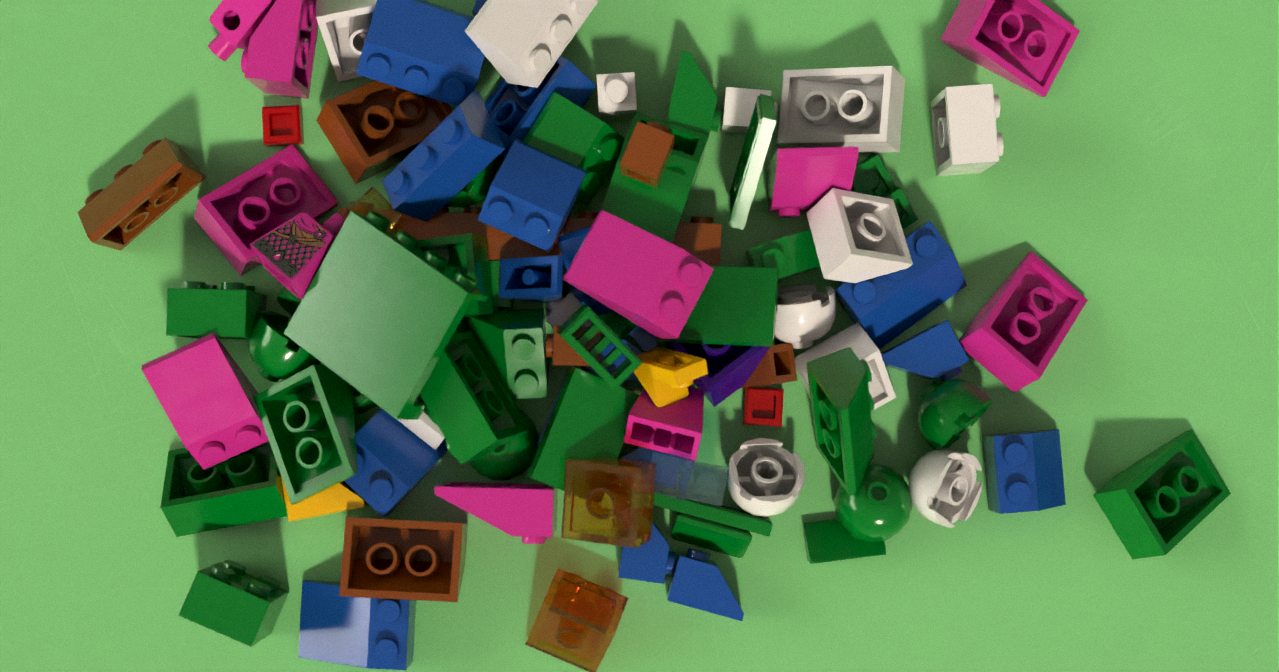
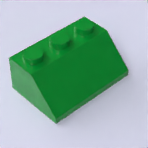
(470, 401)
(843, 414)
(224, 495)

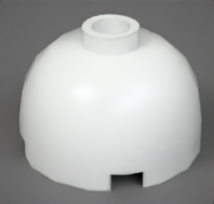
(804, 314)
(765, 477)
(945, 486)

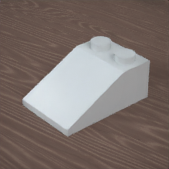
(842, 108)

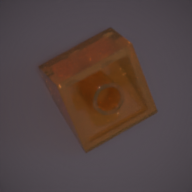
(609, 501)
(577, 621)

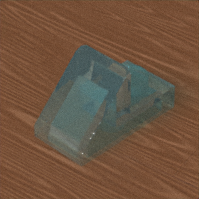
(689, 479)

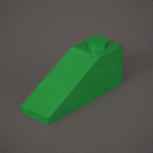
(789, 254)

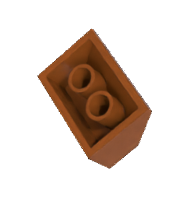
(139, 195)
(403, 559)

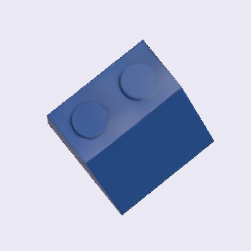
(532, 195)
(1024, 471)

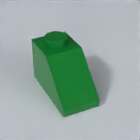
(693, 99)

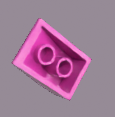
(1012, 39)
(283, 49)
(805, 175)
(261, 202)
(638, 275)
(1023, 323)
(207, 400)
(511, 507)

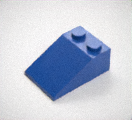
(390, 462)
(355, 629)

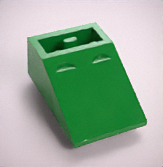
(658, 208)

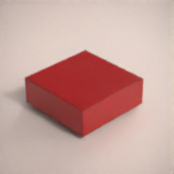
(282, 125)
(763, 406)

